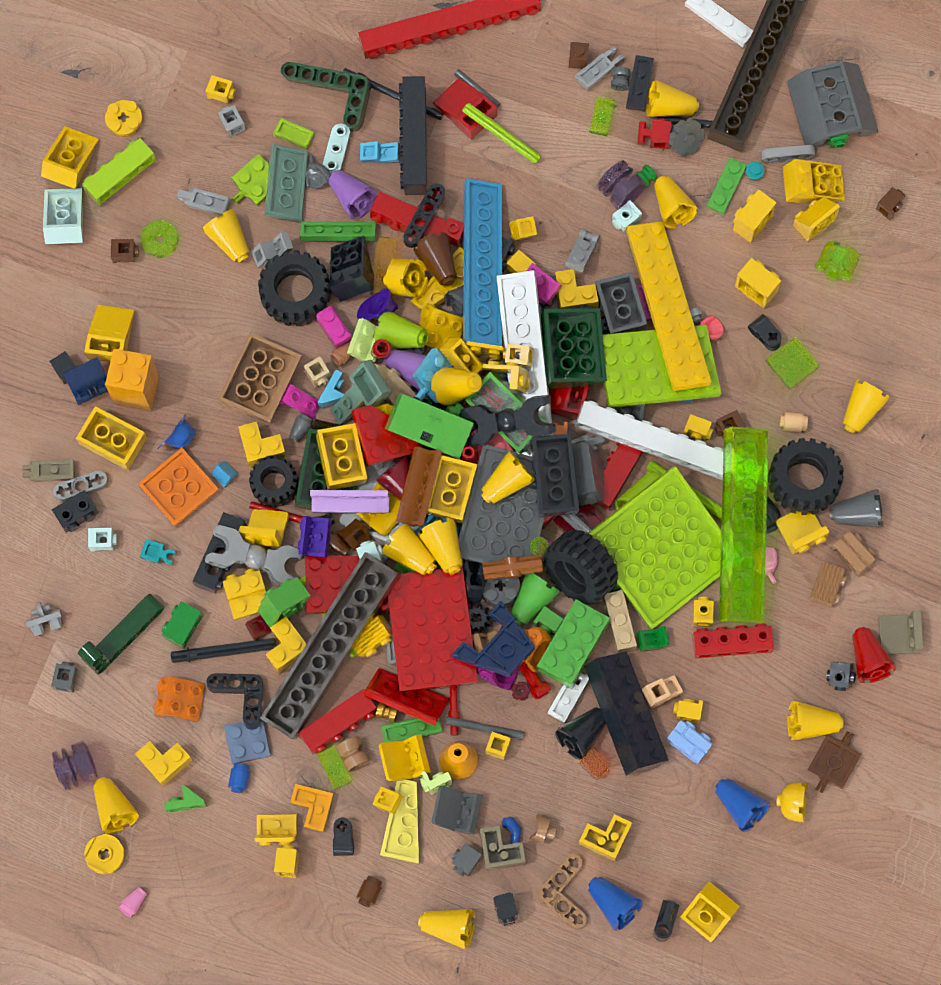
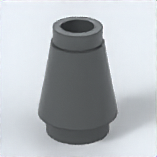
(300, 427)

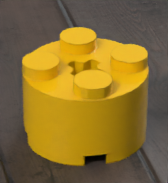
(406, 277)

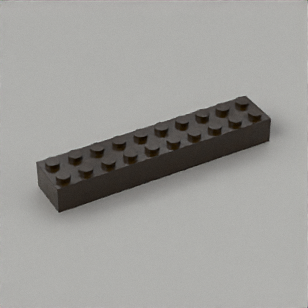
(756, 72)
(330, 645)

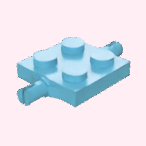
(423, 375)

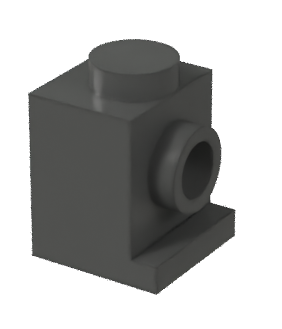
(60, 670)

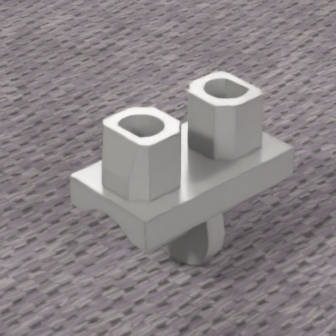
(36, 623)

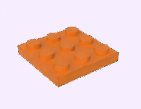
(178, 487)

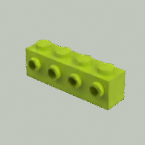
(119, 171)

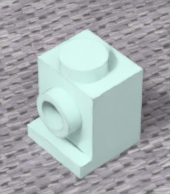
(633, 213)
(95, 536)

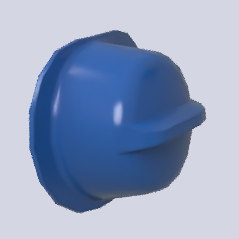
(181, 435)

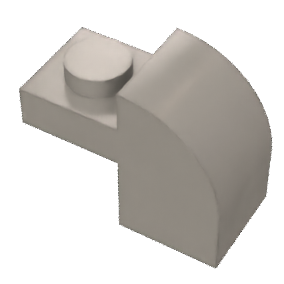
(267, 250)

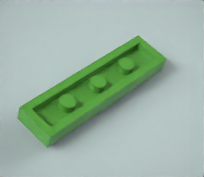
(337, 231)

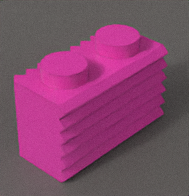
(333, 327)

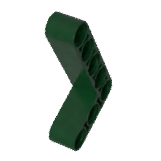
(334, 84)
(132, 625)

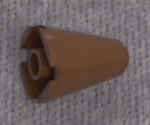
(437, 257)

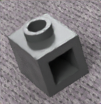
(465, 860)

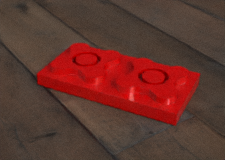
(418, 703)

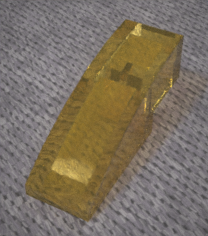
(384, 254)

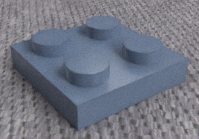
(245, 743)

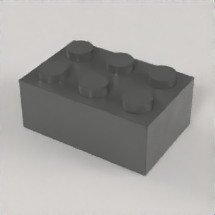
(621, 304)

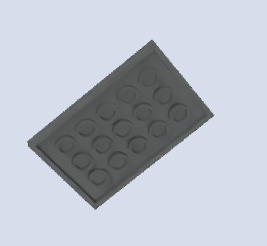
(502, 527)

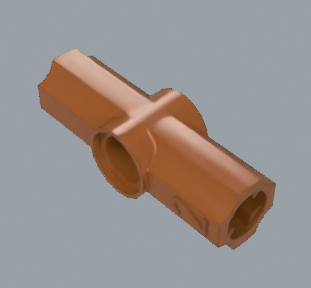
(512, 567)

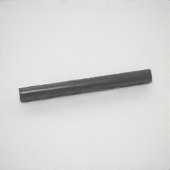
(484, 727)

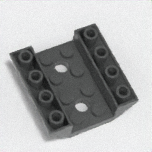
(817, 103)

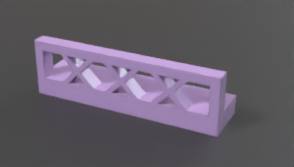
(350, 501)

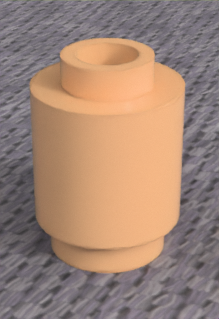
(793, 422)

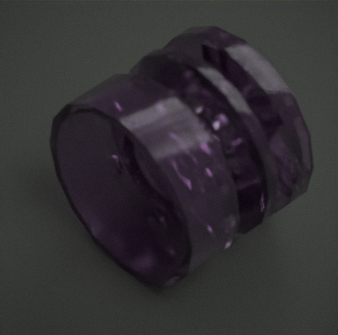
(620, 185)
(74, 765)

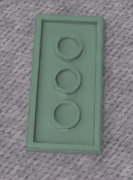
(286, 183)

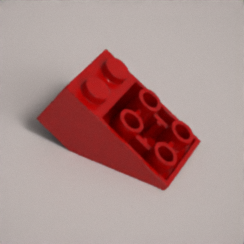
(456, 97)
(568, 401)

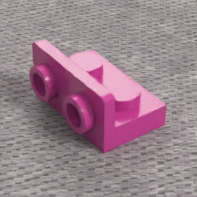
(546, 286)

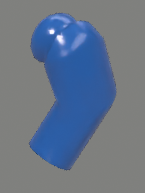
(514, 828)

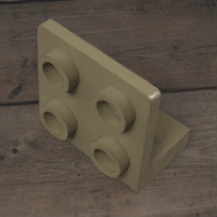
(901, 633)

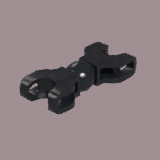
(508, 420)

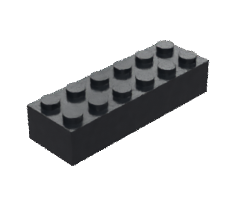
(413, 130)
(626, 713)

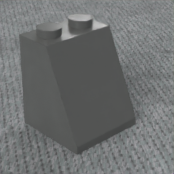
(588, 474)

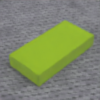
(293, 133)

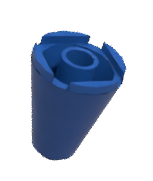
(741, 803)
(614, 902)

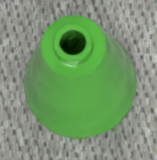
(531, 599)

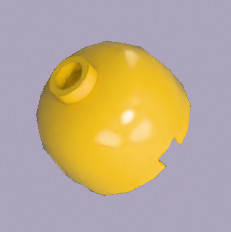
(793, 801)

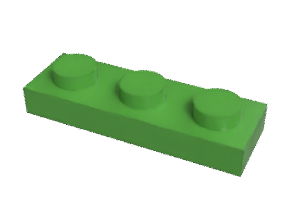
(726, 186)

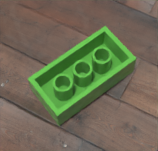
(573, 644)

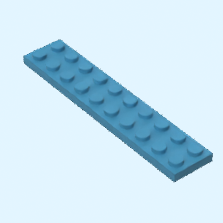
(482, 262)

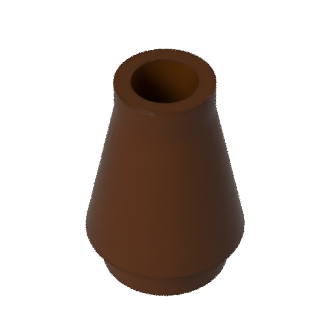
(337, 544)

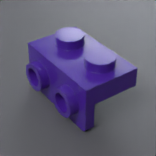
(314, 536)

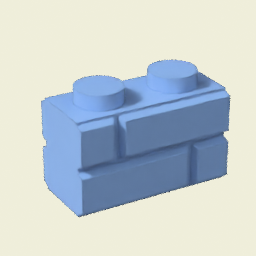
(689, 741)

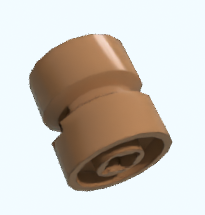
(352, 753)

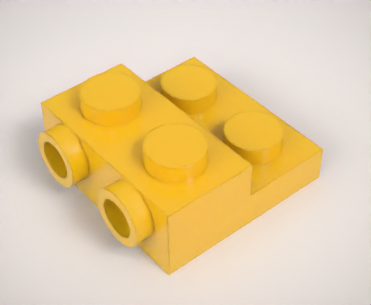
(244, 593)

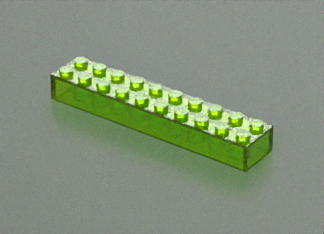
(743, 525)

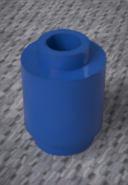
(239, 778)

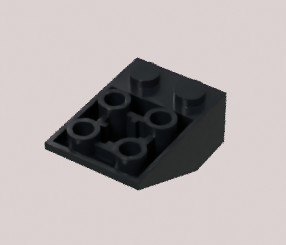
(351, 269)

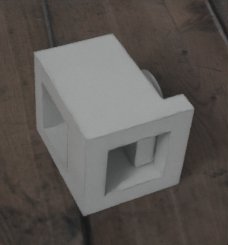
(234, 127)

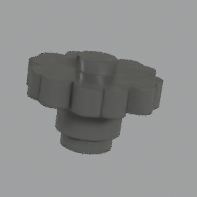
(686, 136)

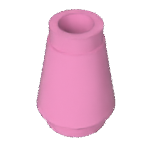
(131, 904)

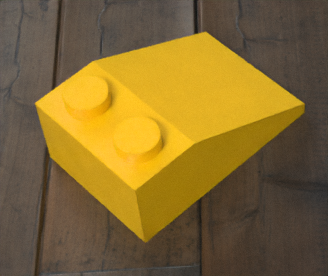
(69, 157)

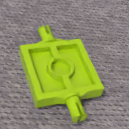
(252, 180)

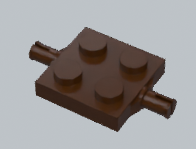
(834, 762)

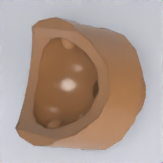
(544, 831)

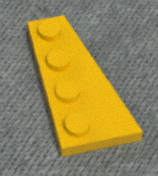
(434, 291)

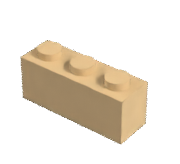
(619, 622)

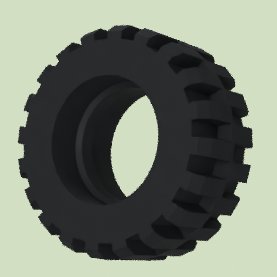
(294, 265)
(805, 453)
(580, 567)

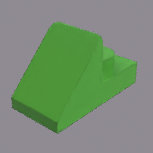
(190, 801)

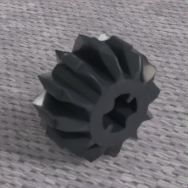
(484, 619)

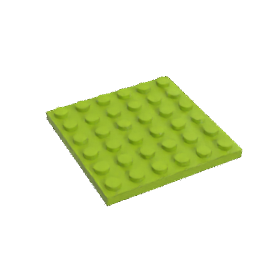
(662, 547)

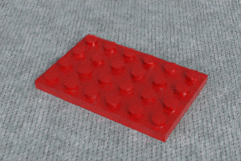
(427, 626)

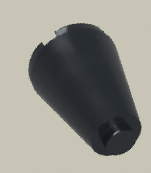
(581, 733)

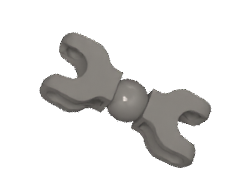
(252, 555)

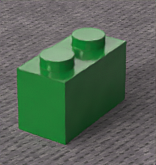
(182, 624)

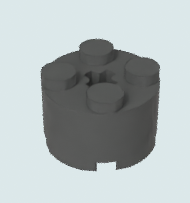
(507, 596)

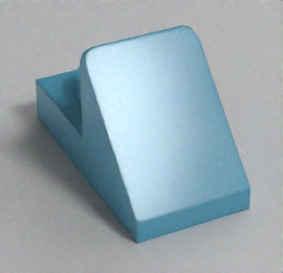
(331, 395)

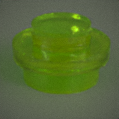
(538, 546)

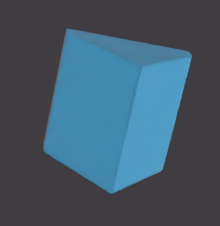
(224, 473)

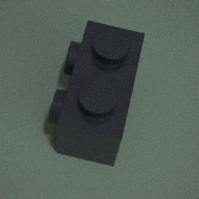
(75, 511)

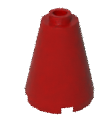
(870, 657)

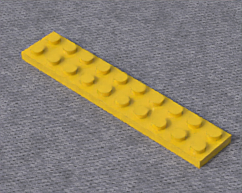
(668, 306)

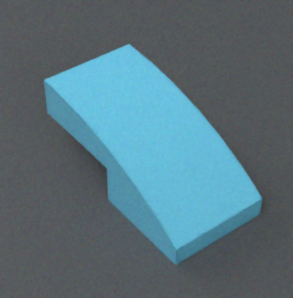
(379, 153)

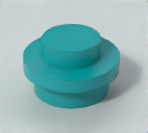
(755, 170)

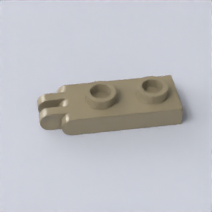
(49, 470)

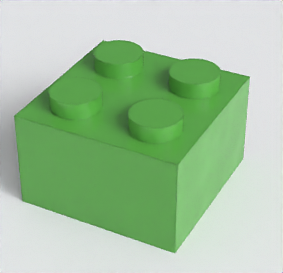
(283, 601)

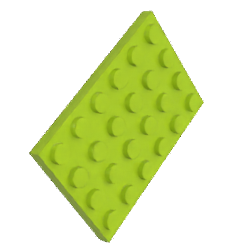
(639, 373)

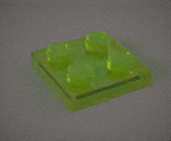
(792, 363)

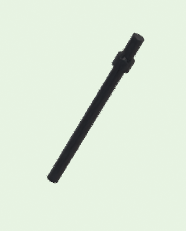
(393, 94)

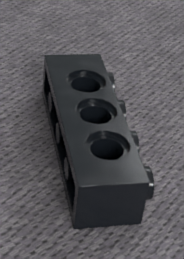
(202, 577)

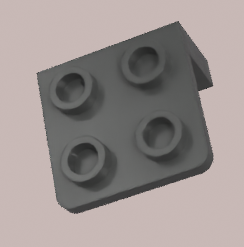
(456, 810)

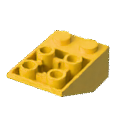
(812, 180)
(108, 331)

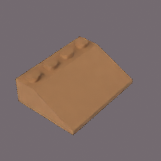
(259, 378)

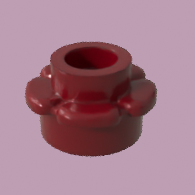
(520, 686)

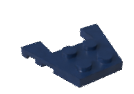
(505, 650)

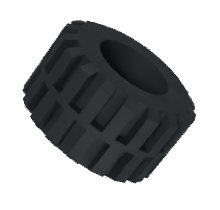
(269, 466)

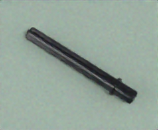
(222, 650)

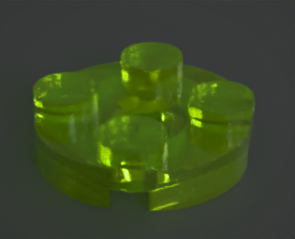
(155, 229)

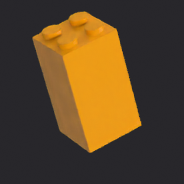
(132, 379)

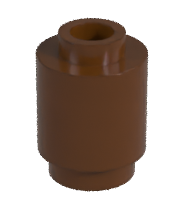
(369, 891)

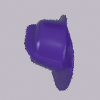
(377, 305)

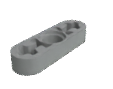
(787, 154)
(92, 476)

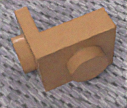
(480, 640)

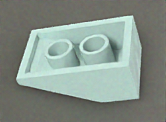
(63, 216)

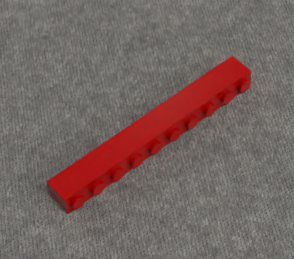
(442, 24)

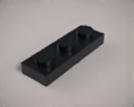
(639, 83)

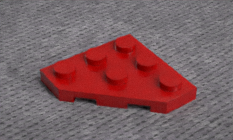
(377, 442)
(325, 580)

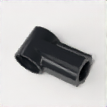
(666, 919)

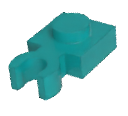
(155, 551)

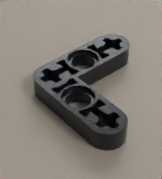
(248, 691)

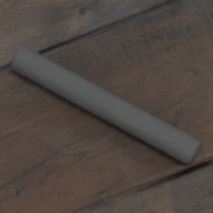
(459, 74)

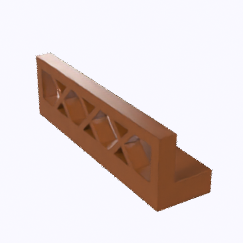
(418, 486)

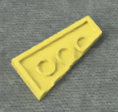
(402, 827)

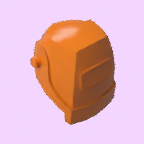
(541, 641)

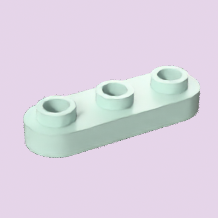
(340, 141)

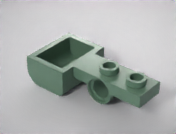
(367, 390)

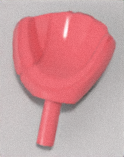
(714, 327)

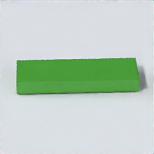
(409, 728)

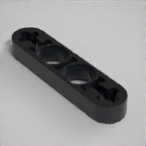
(421, 214)

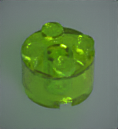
(837, 261)

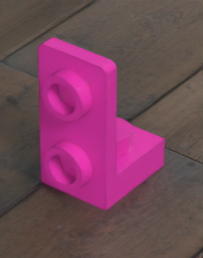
(300, 401)

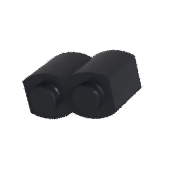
(474, 581)

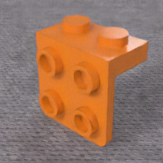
(179, 698)

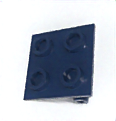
(86, 380)

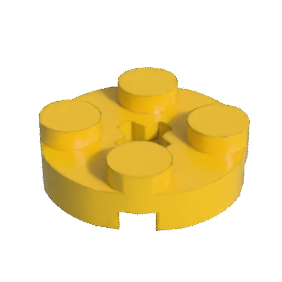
(120, 108)
(101, 843)

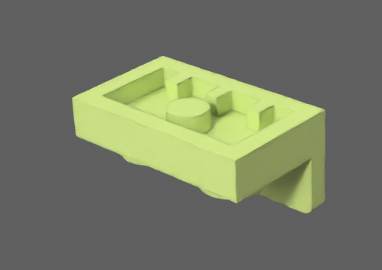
(362, 341)
(439, 779)

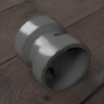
(620, 78)

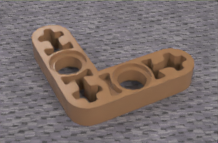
(557, 896)

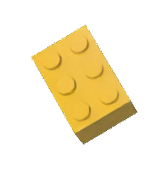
(111, 438)
(341, 457)
(451, 489)

